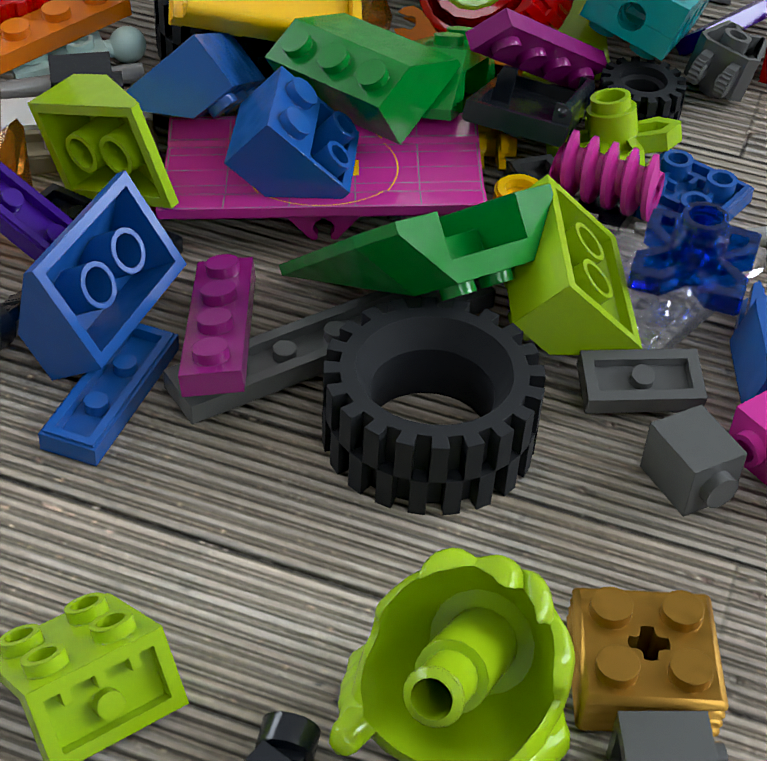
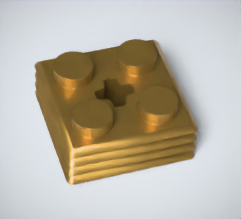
(644, 655)

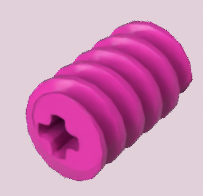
(608, 176)

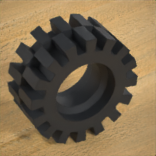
(651, 86)

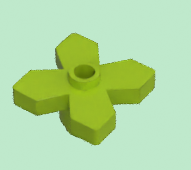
(615, 118)

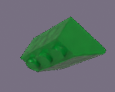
(364, 71)

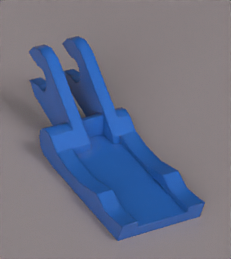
(749, 344)

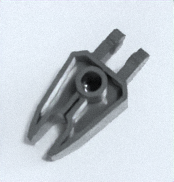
(725, 61)

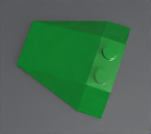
(434, 250)

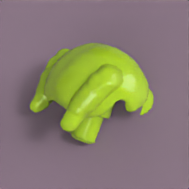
(461, 667)

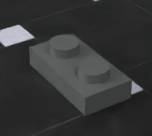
(640, 380)

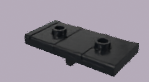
(529, 106)

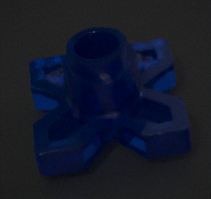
(697, 253)

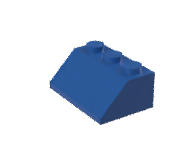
(199, 79)
(96, 282)

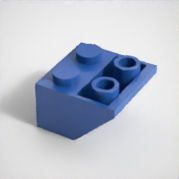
(292, 141)

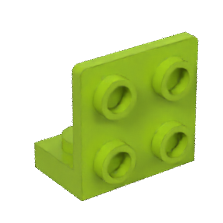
(90, 676)

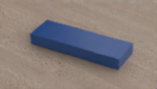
(108, 397)

